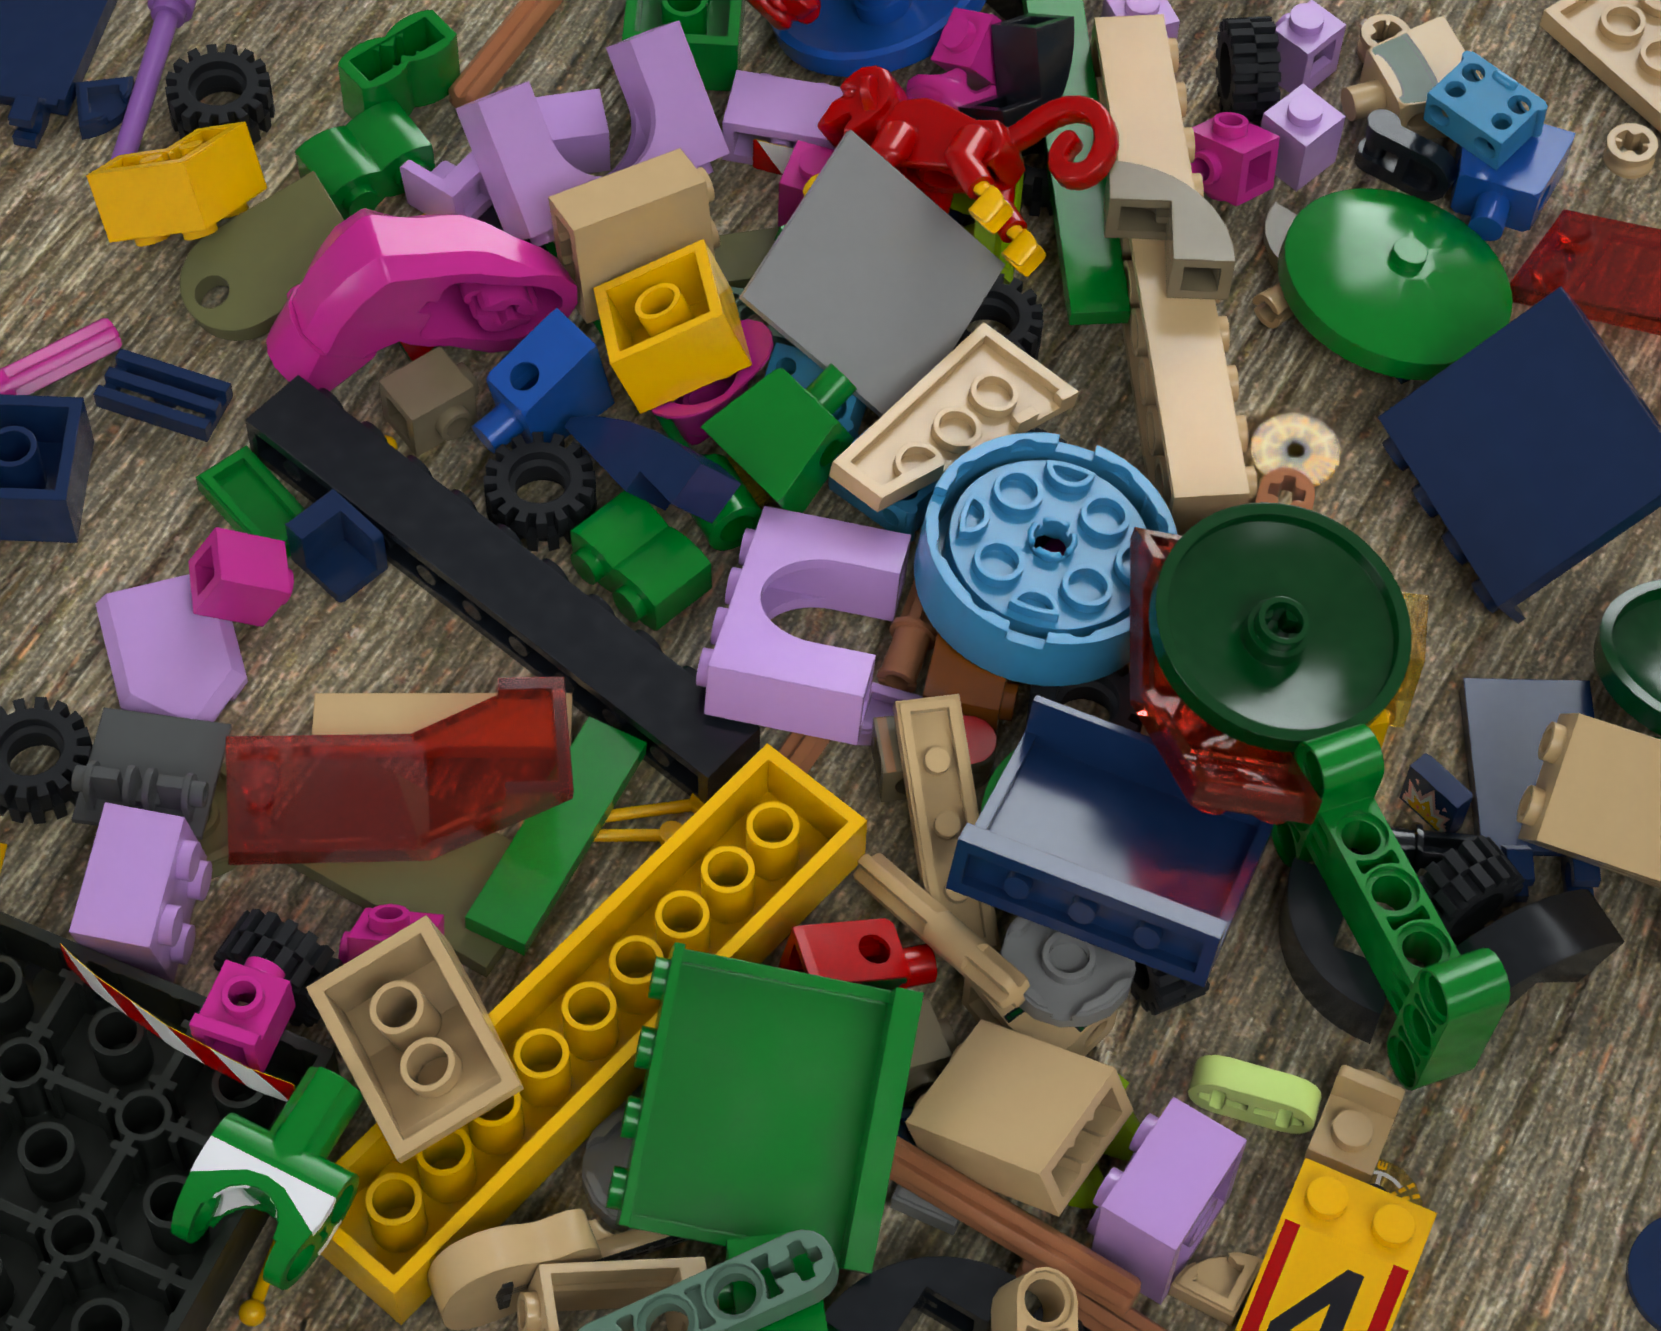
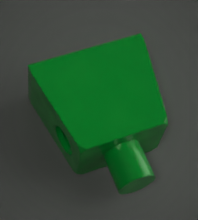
(786, 433)

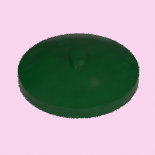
(1279, 625)

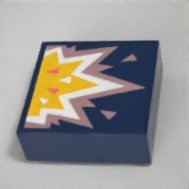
(1436, 795)

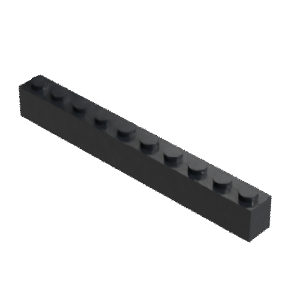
(503, 587)

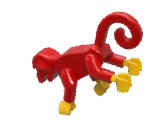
(981, 158)

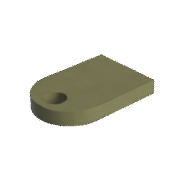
(258, 259)

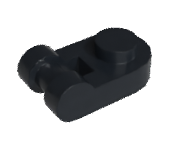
(1404, 158)

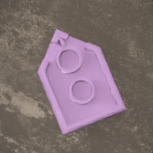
(167, 655)

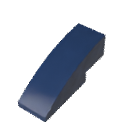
(655, 466)

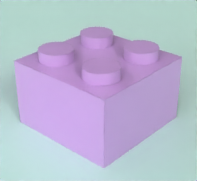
(142, 890)
(1166, 1195)

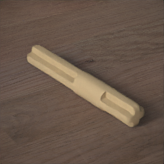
(942, 931)

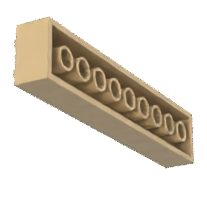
(1171, 344)

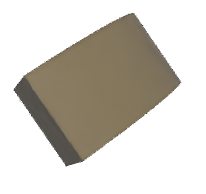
(1160, 207)

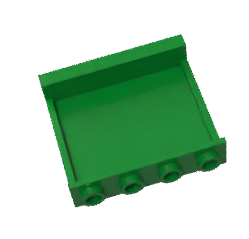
(765, 1105)

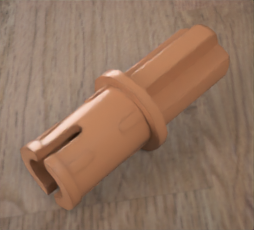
(910, 642)

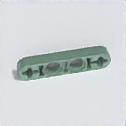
(699, 1293)

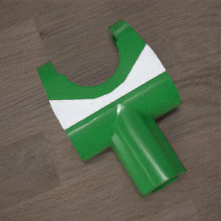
(279, 1174)

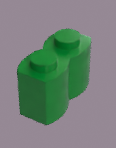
(407, 65)
(364, 158)
(640, 560)

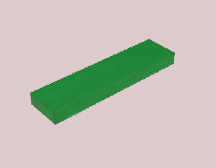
(556, 840)

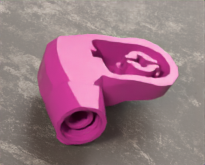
(417, 285)

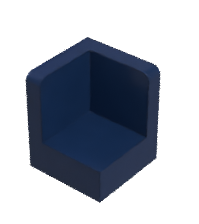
(336, 546)

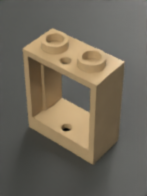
(600, 1287)

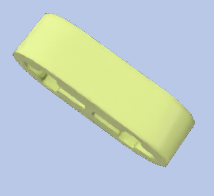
(1254, 1094)

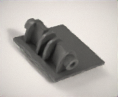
(151, 766)

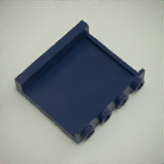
(1529, 451)
(1108, 847)

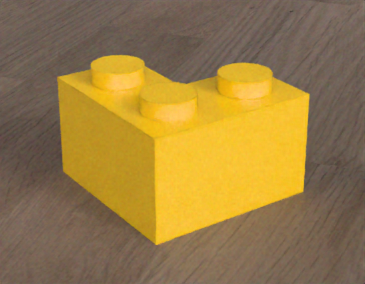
(178, 187)

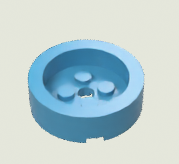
(1026, 607)

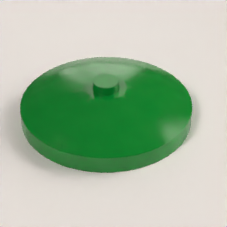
(1392, 281)

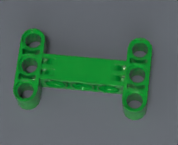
(1441, 1008)

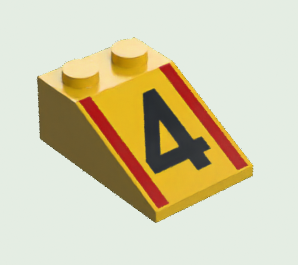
(1337, 1257)

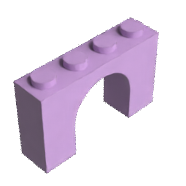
(525, 167)
(782, 680)

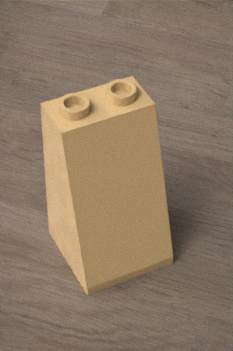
(1597, 797)

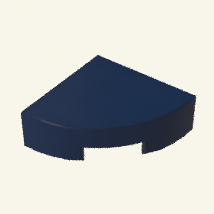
(102, 104)

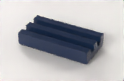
(169, 387)

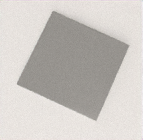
(871, 276)

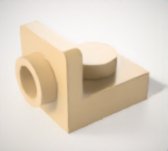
(1355, 1122)

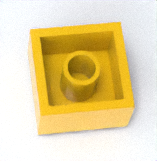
(671, 326)

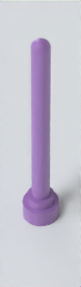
(167, 17)

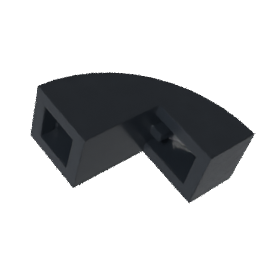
(1030, 66)
(1549, 940)
(1330, 978)
(942, 1287)

